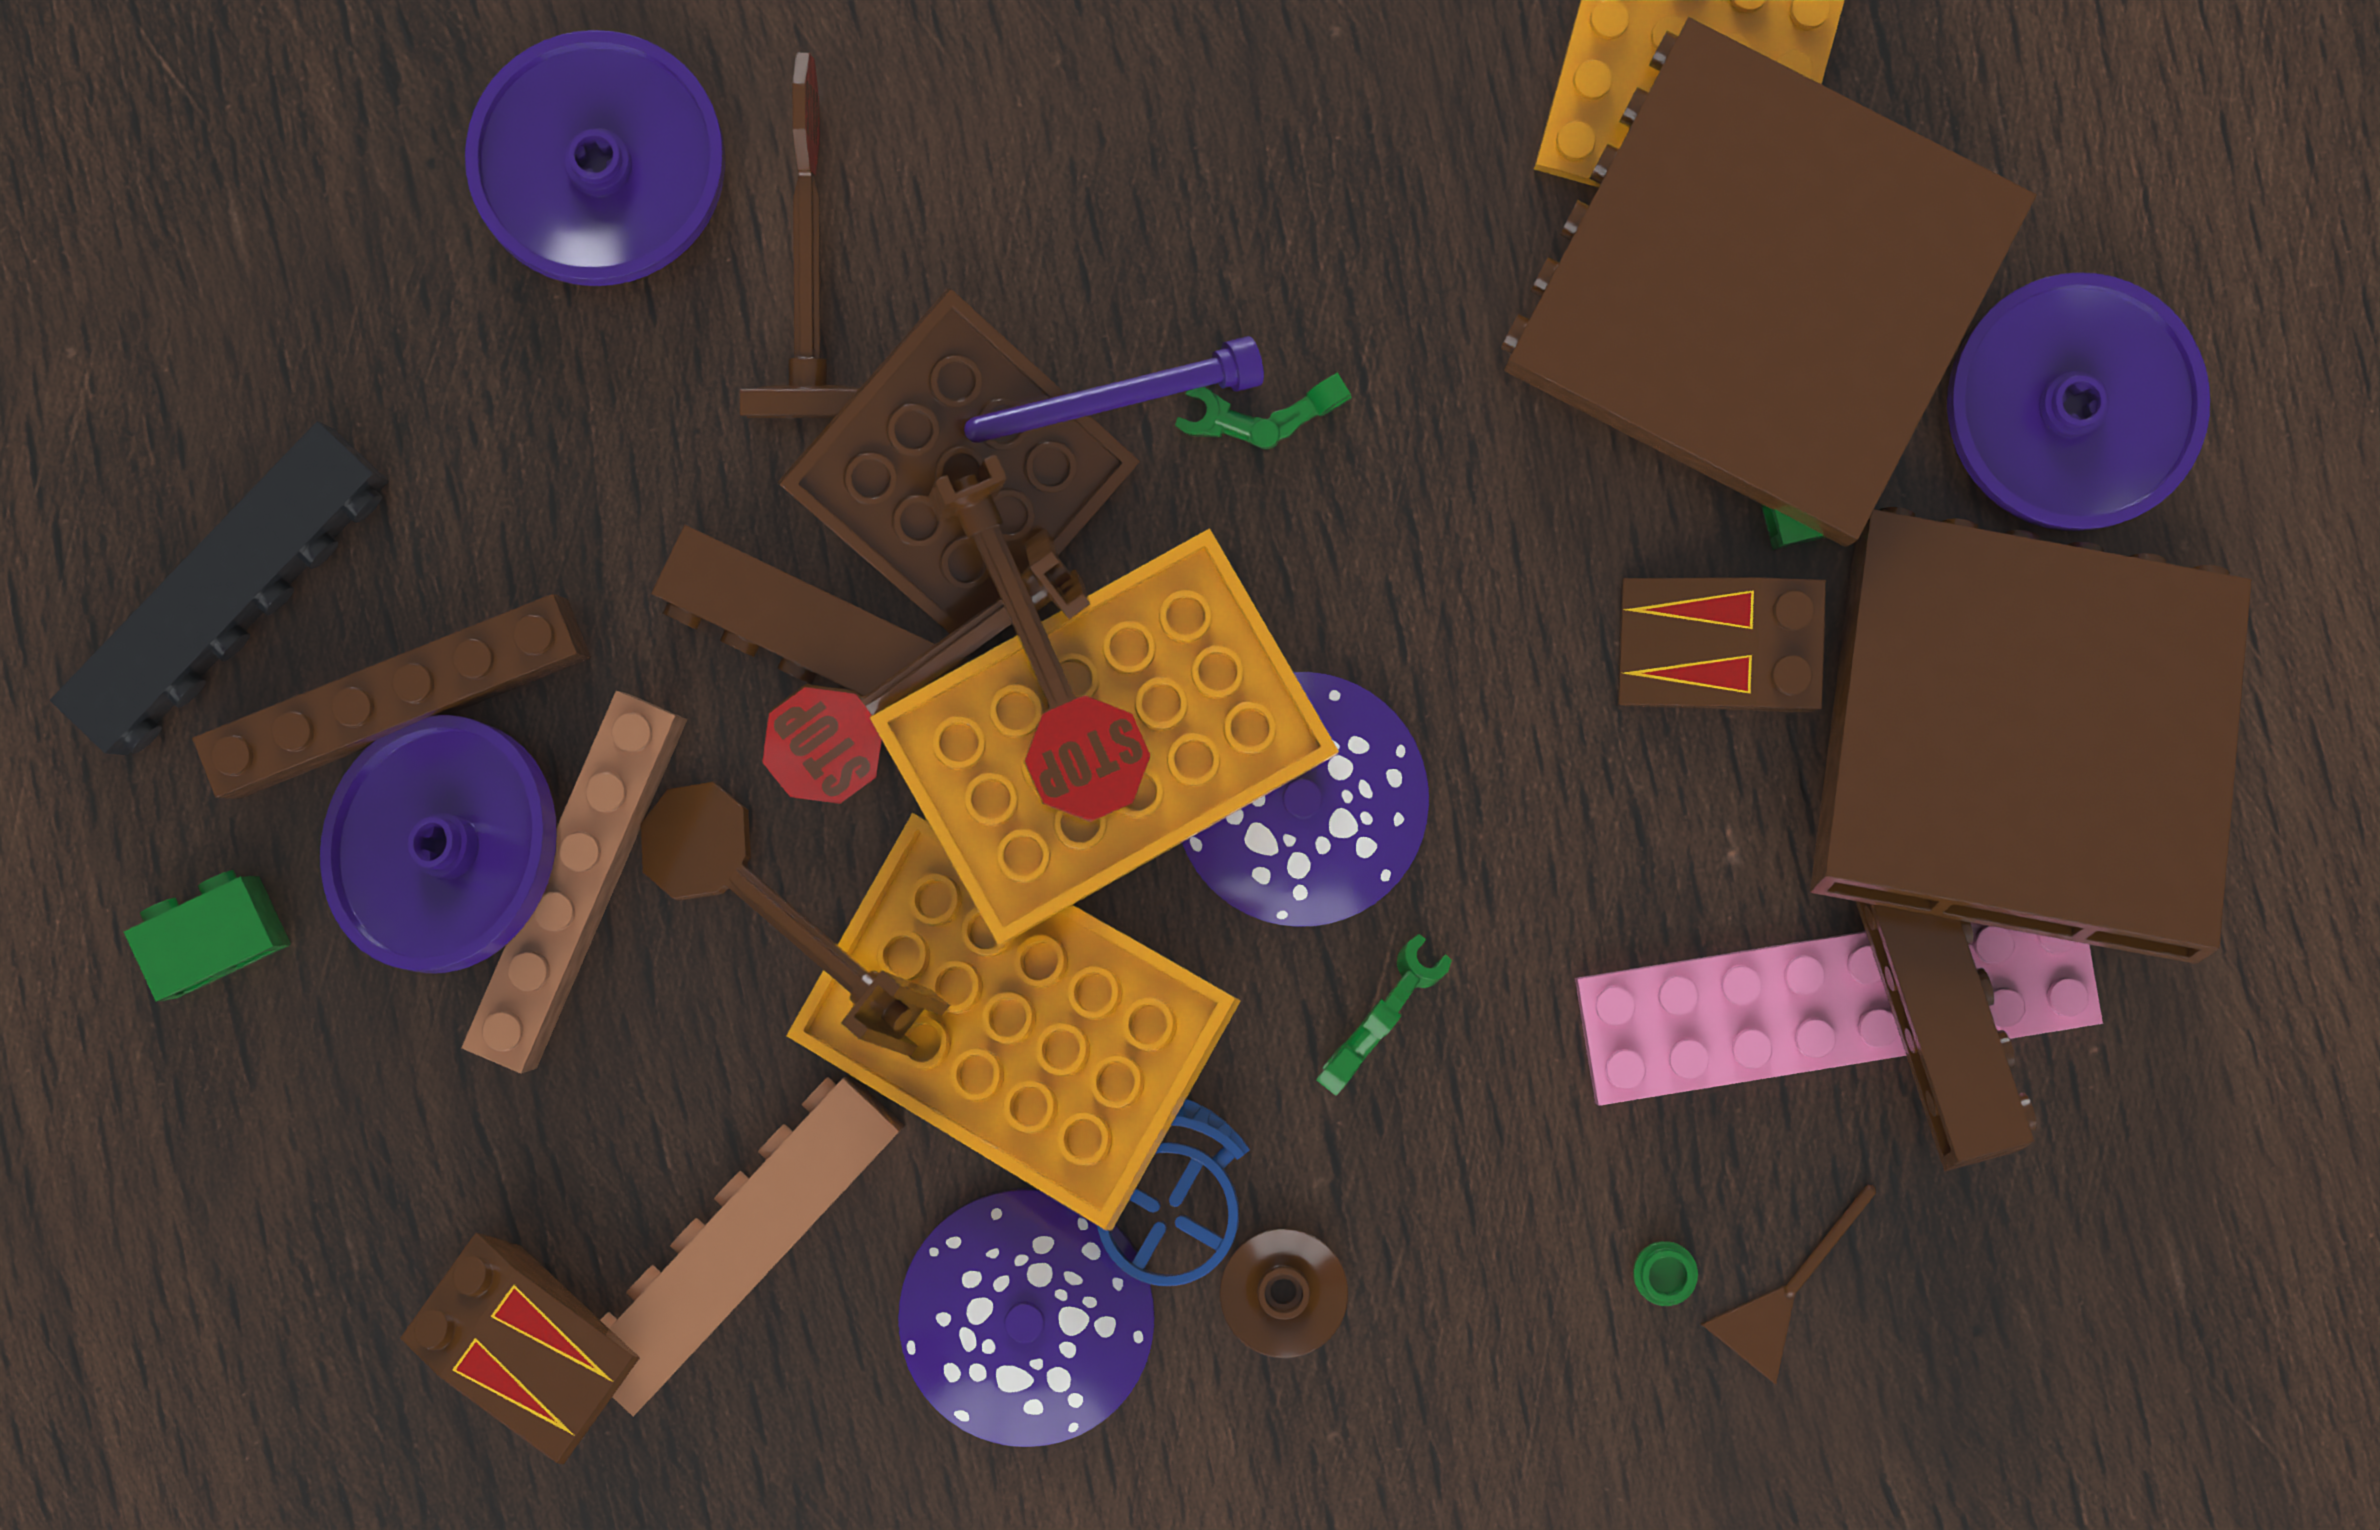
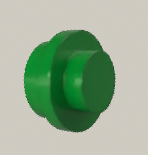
(1665, 1273)

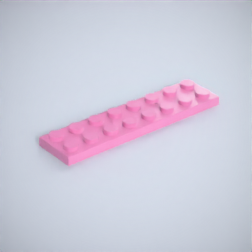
(1800, 1010)

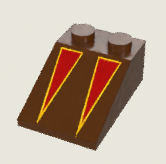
(1722, 643)
(520, 1345)

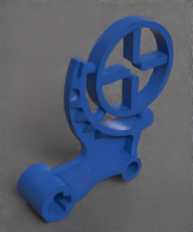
(1206, 1121)

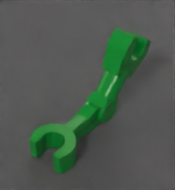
(1259, 431)
(1382, 1017)

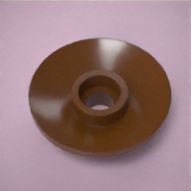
(1288, 1326)

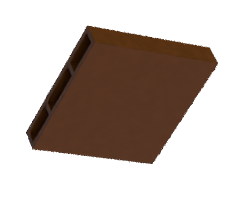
(1766, 281)
(2034, 736)

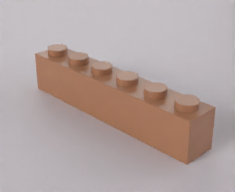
(588, 860)
(749, 1233)

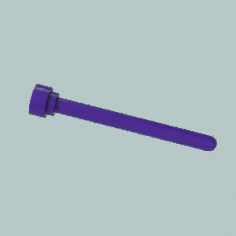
(1233, 366)

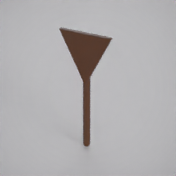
(1761, 1325)

